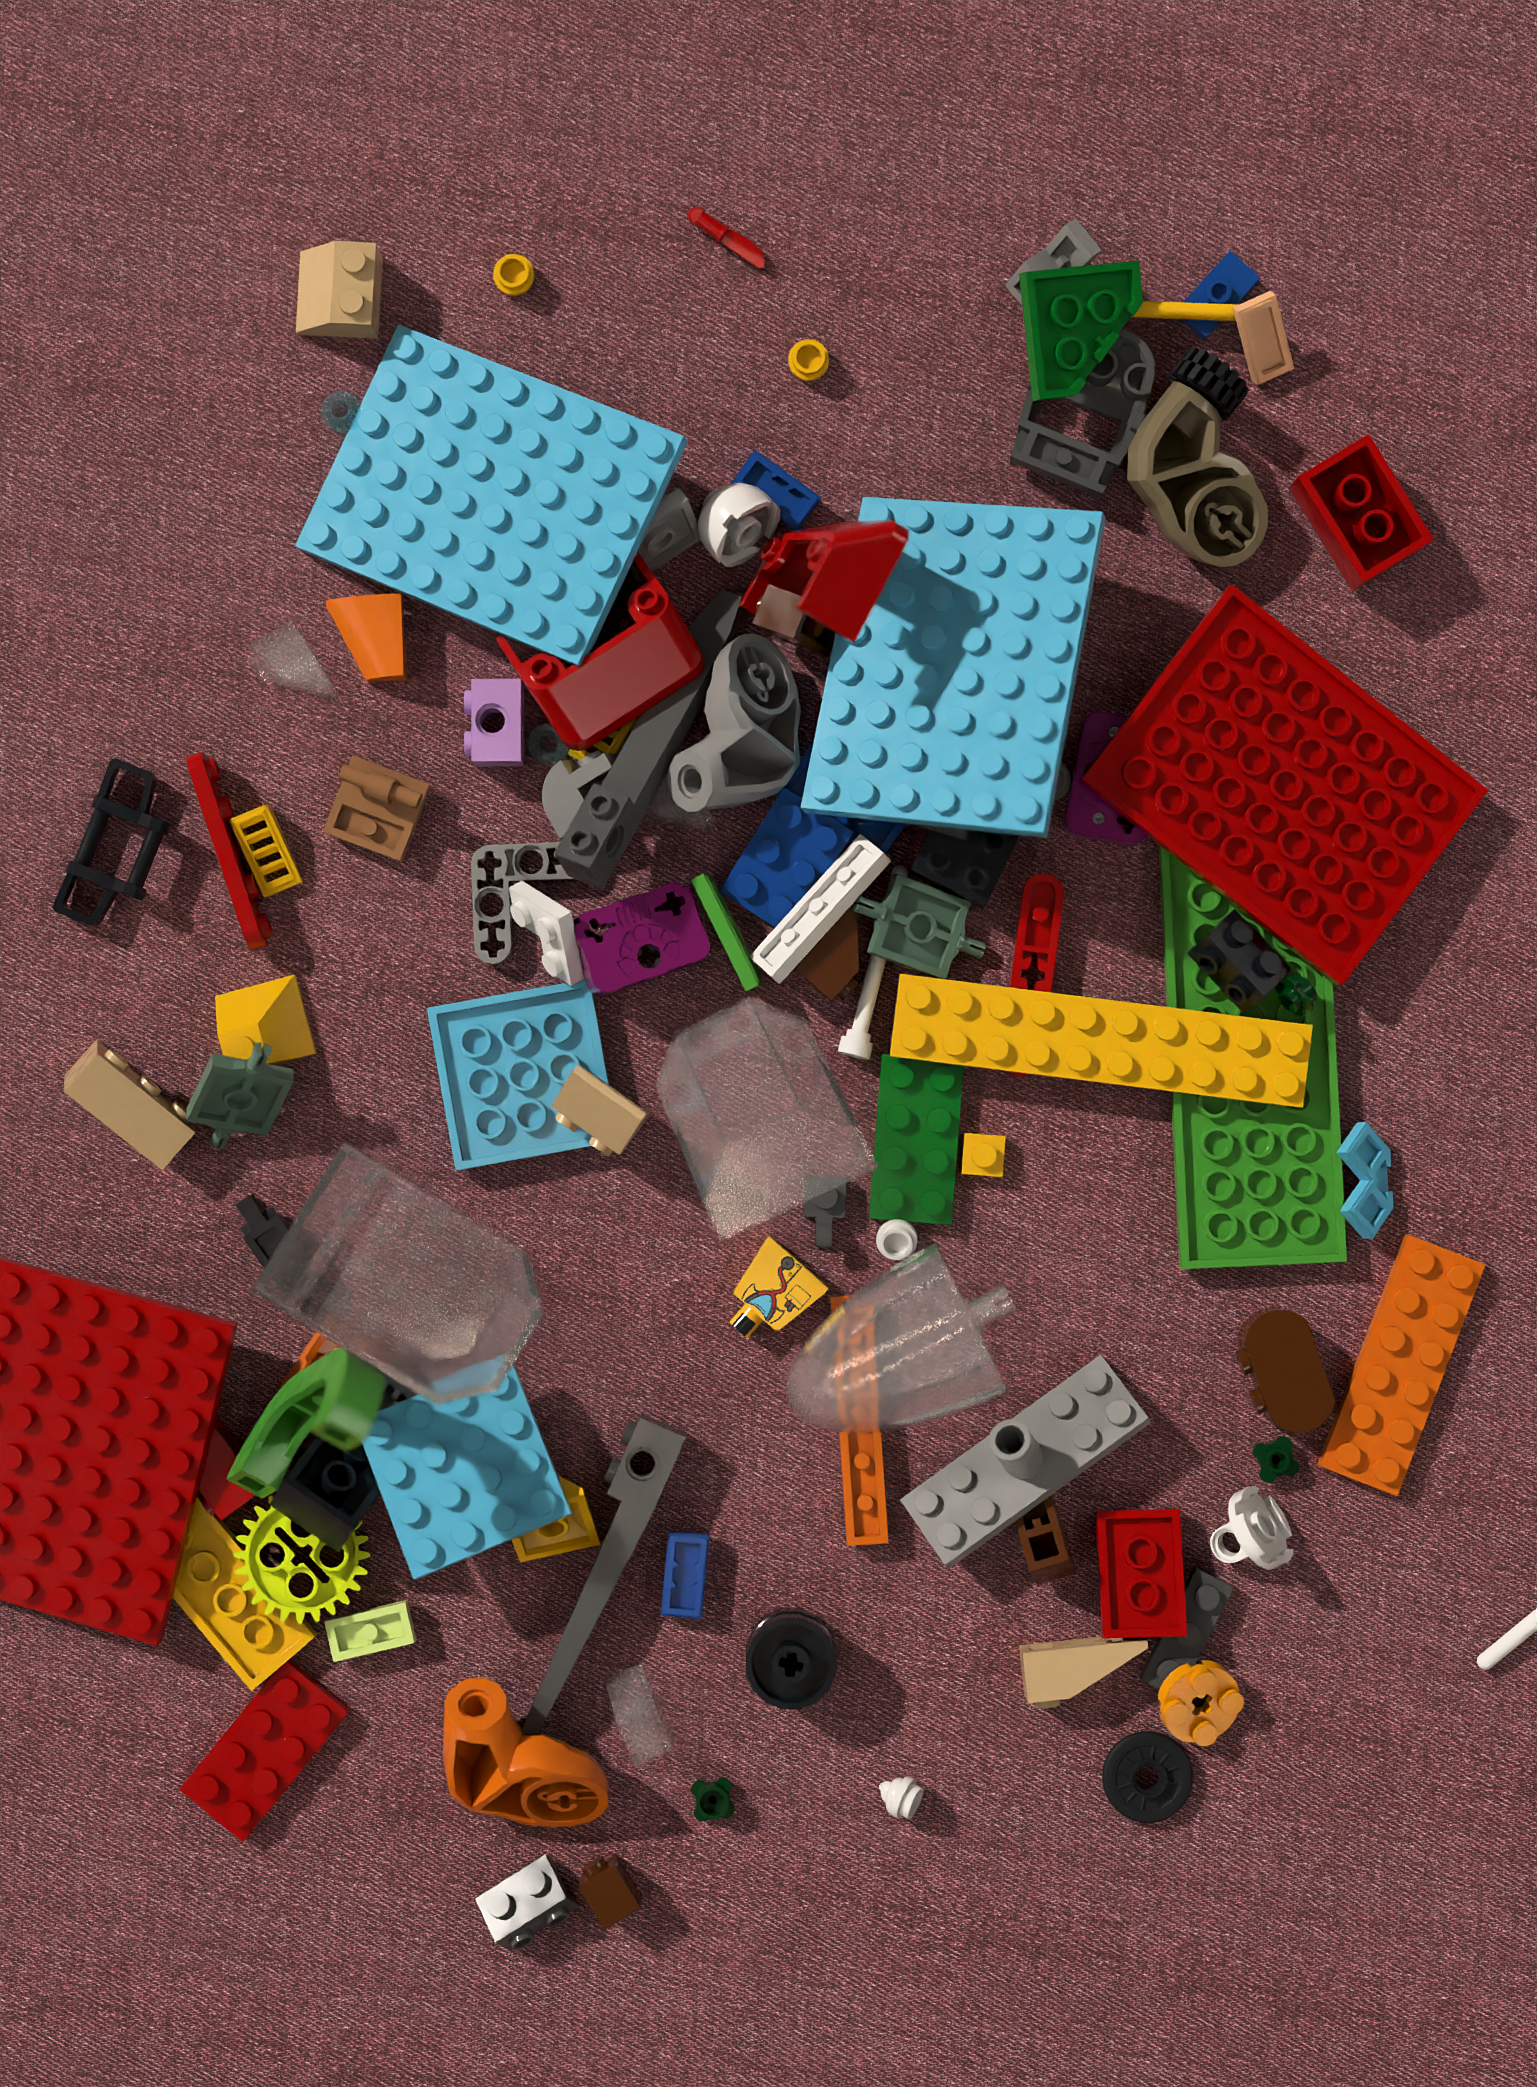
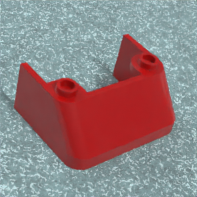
(834, 570)
(619, 676)

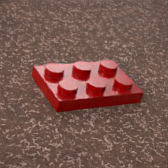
(1141, 1573)

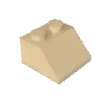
(340, 290)
(598, 1110)

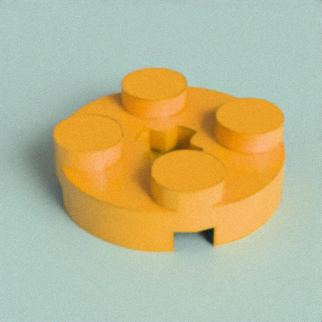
(1214, 1716)

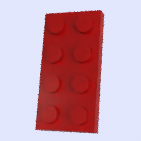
(264, 1749)

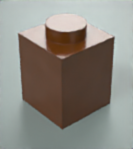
(609, 1890)

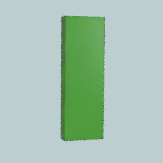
(728, 931)

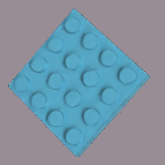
(505, 1066)
(463, 1474)

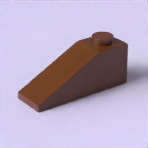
(1045, 1543)

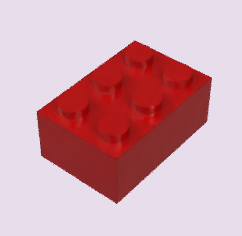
(1360, 512)

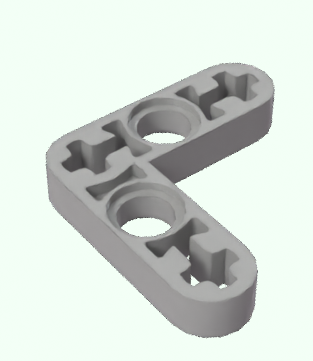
(510, 873)

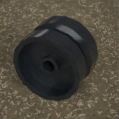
(797, 1682)

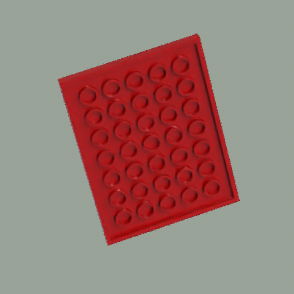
(1284, 785)
(101, 1445)

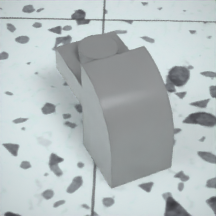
(1068, 249)
(568, 787)

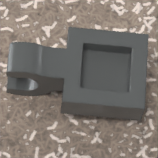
(825, 1208)

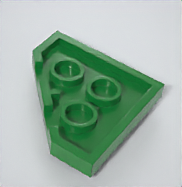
(1074, 321)

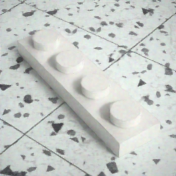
(820, 908)

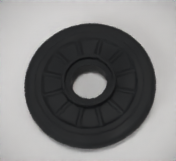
(1150, 1803)

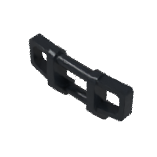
(92, 836)

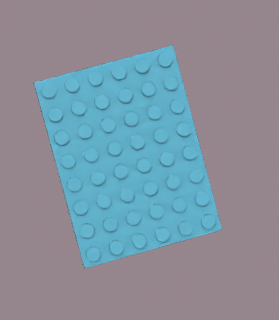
(491, 495)
(961, 671)

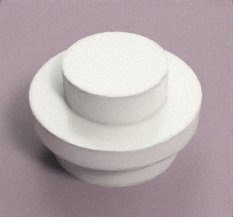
(896, 1239)

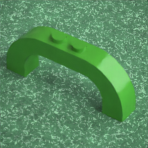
(329, 1397)

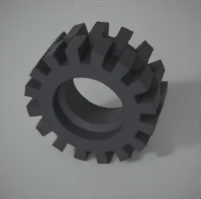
(1211, 380)

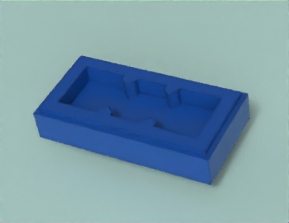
(1223, 285)
(790, 495)
(685, 1574)

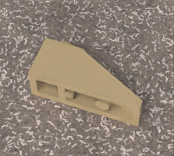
(1067, 1667)

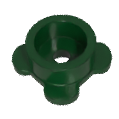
(1296, 994)
(1265, 1453)
(704, 1808)

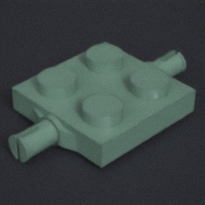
(919, 927)
(239, 1095)

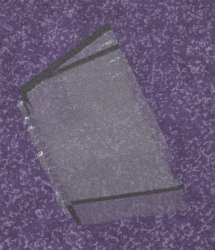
(405, 1280)

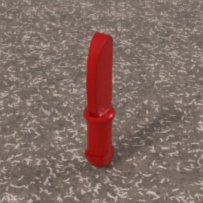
(729, 237)

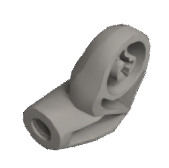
(752, 731)

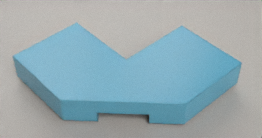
(1368, 1160)

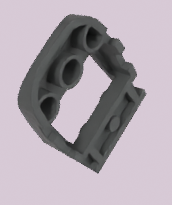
(1113, 389)

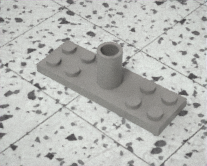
(1025, 1461)

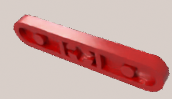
(241, 887)
(1037, 933)

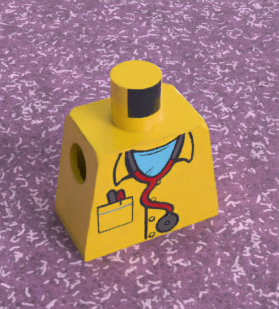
(774, 1289)

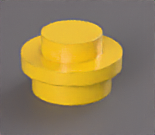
(513, 274)
(808, 360)

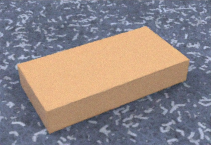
(1263, 337)

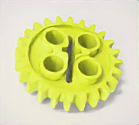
(273, 1583)

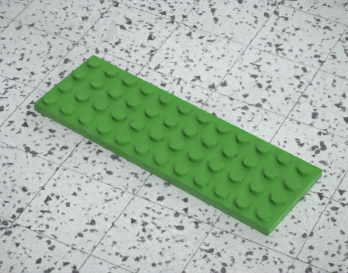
(1251, 1175)

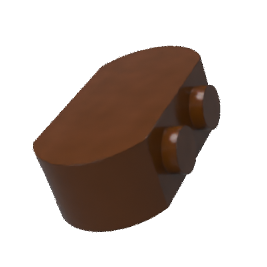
(1284, 1370)

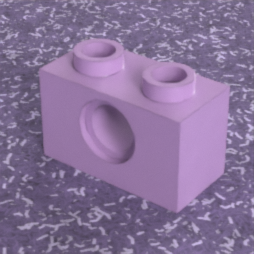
(506, 746)

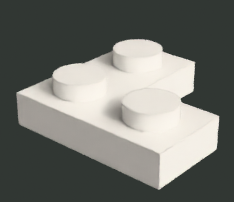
(553, 926)

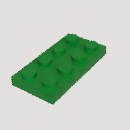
(916, 1140)

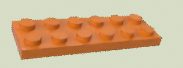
(1401, 1364)

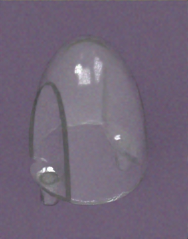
(898, 1352)

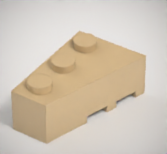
(128, 1104)

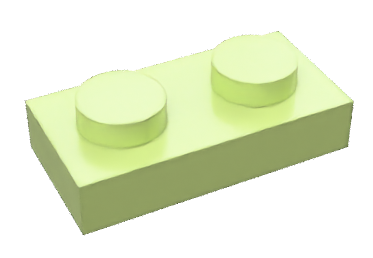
(370, 1630)

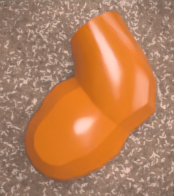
(513, 1774)

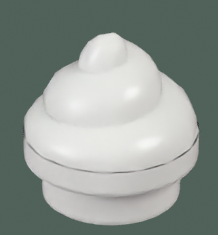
(901, 1796)

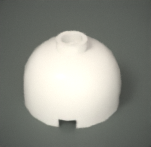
(735, 520)

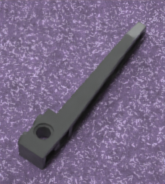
(618, 806)
(638, 1497)

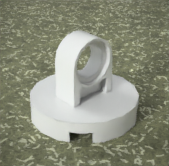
(1258, 1529)

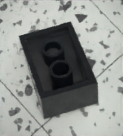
(328, 1491)

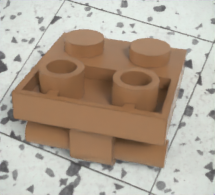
(376, 808)

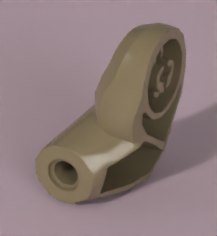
(1193, 487)

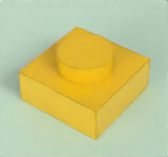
(983, 1155)

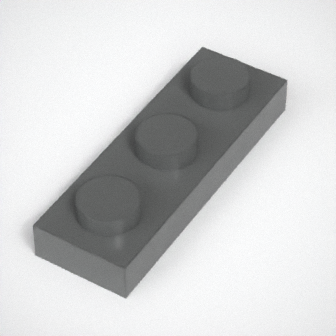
(1204, 1603)

